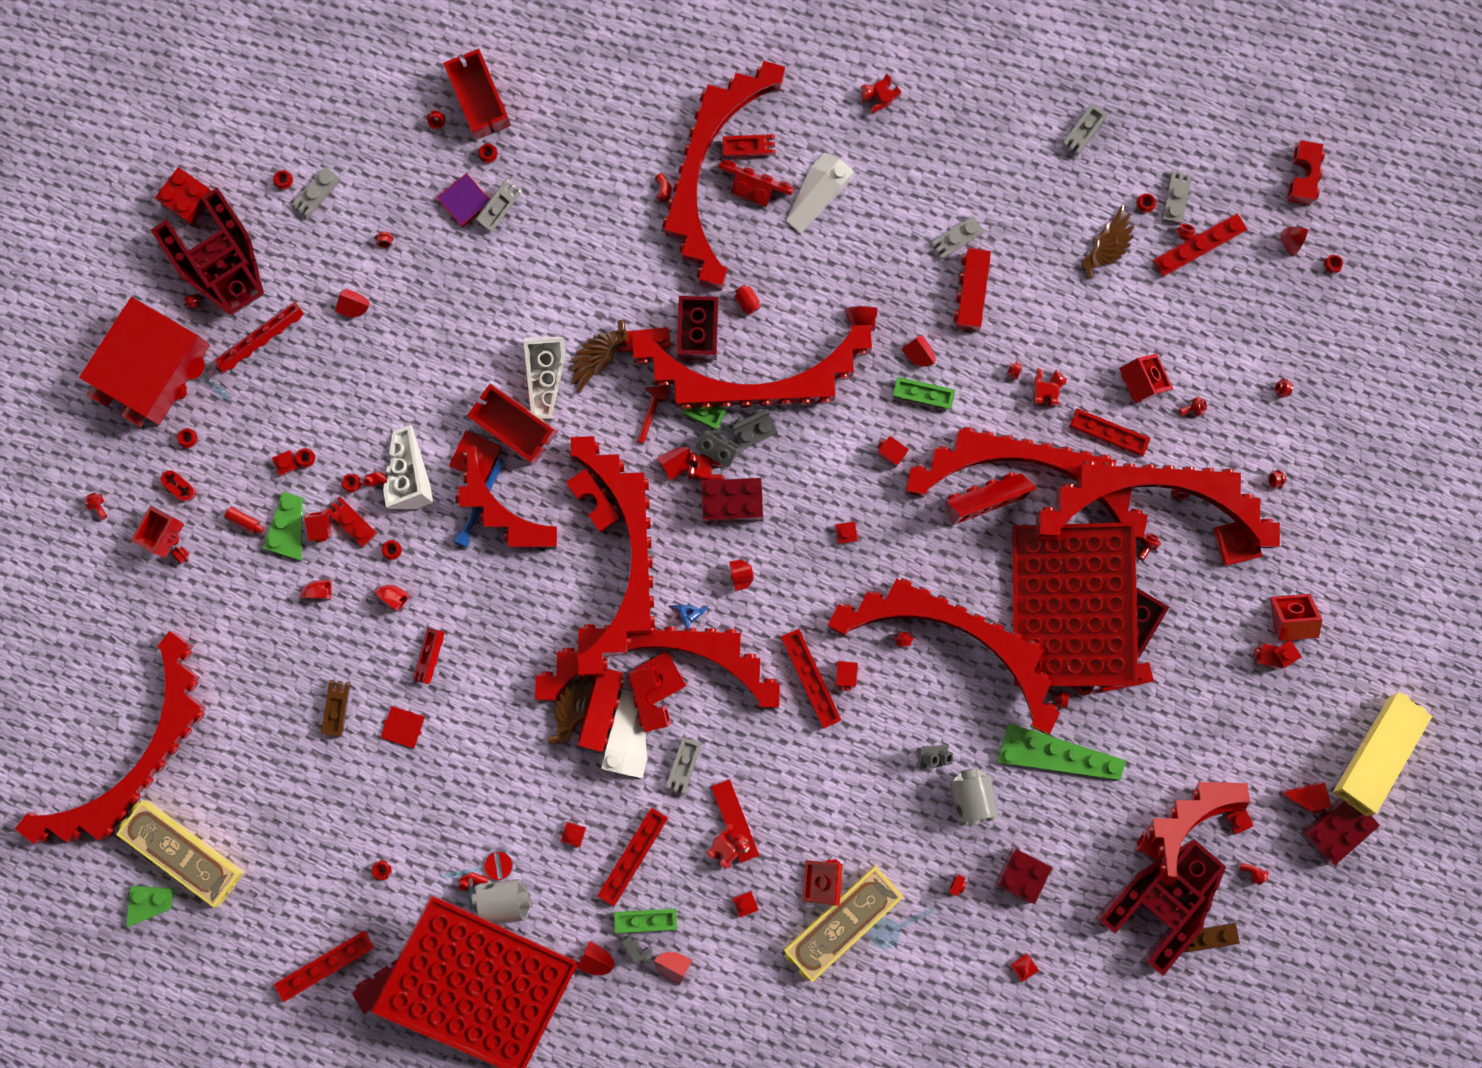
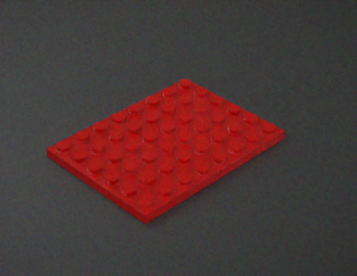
(1079, 602)
(474, 985)

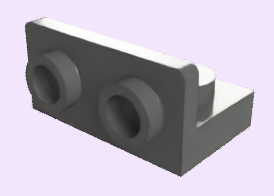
(754, 429)
(719, 448)
(633, 948)

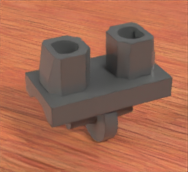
(934, 756)

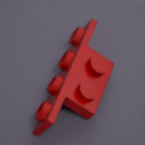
(752, 185)

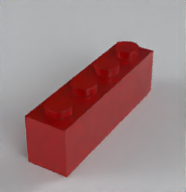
(973, 289)
(599, 711)

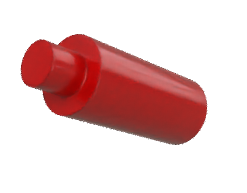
(243, 521)

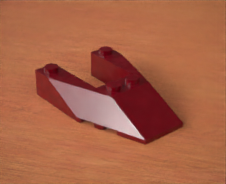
(222, 264)
(1178, 905)

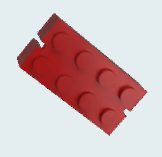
(477, 94)
(512, 423)

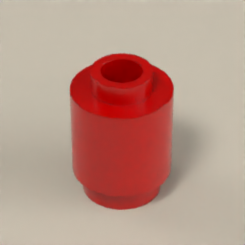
(747, 299)

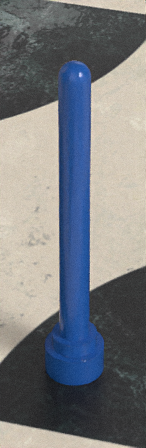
(463, 536)

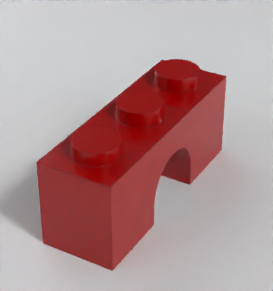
(1308, 156)
(585, 485)
(651, 716)

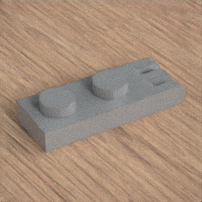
(1085, 129)
(316, 192)
(1176, 198)
(498, 205)
(957, 237)
(683, 765)

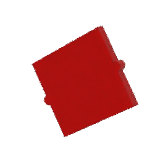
(403, 727)

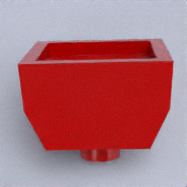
(157, 532)

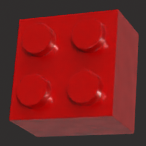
(183, 196)

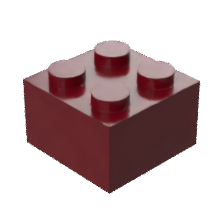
(1023, 875)

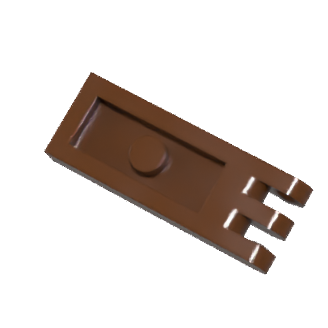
(335, 709)
(1215, 937)

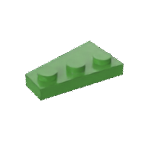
(286, 528)

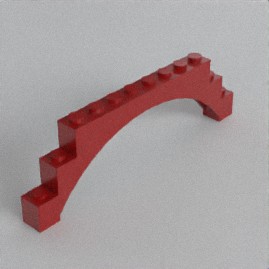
(716, 109)
(704, 392)
(984, 447)
(1215, 487)
(635, 611)
(716, 646)
(1015, 653)
(176, 719)

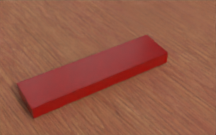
(1109, 432)
(733, 814)

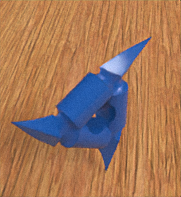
(687, 619)

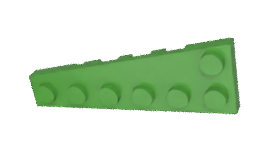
(1045, 752)

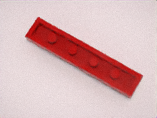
(1200, 245)
(259, 337)
(811, 678)
(632, 856)
(324, 966)

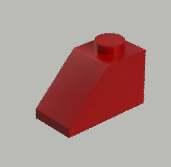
(1309, 797)

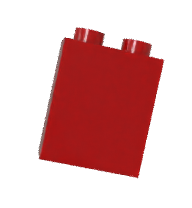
(143, 363)

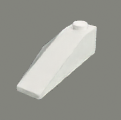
(823, 183)
(544, 369)
(407, 479)
(627, 740)

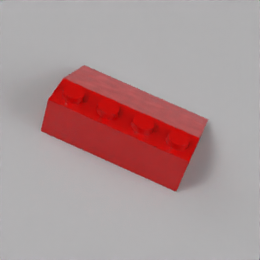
(988, 498)

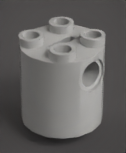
(973, 797)
(502, 901)

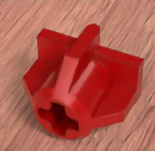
(741, 574)

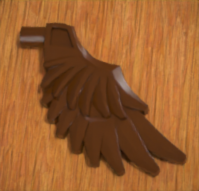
(1109, 244)
(597, 354)
(571, 709)

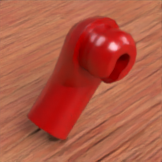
(665, 188)
(374, 479)
(476, 878)

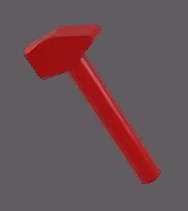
(657, 394)

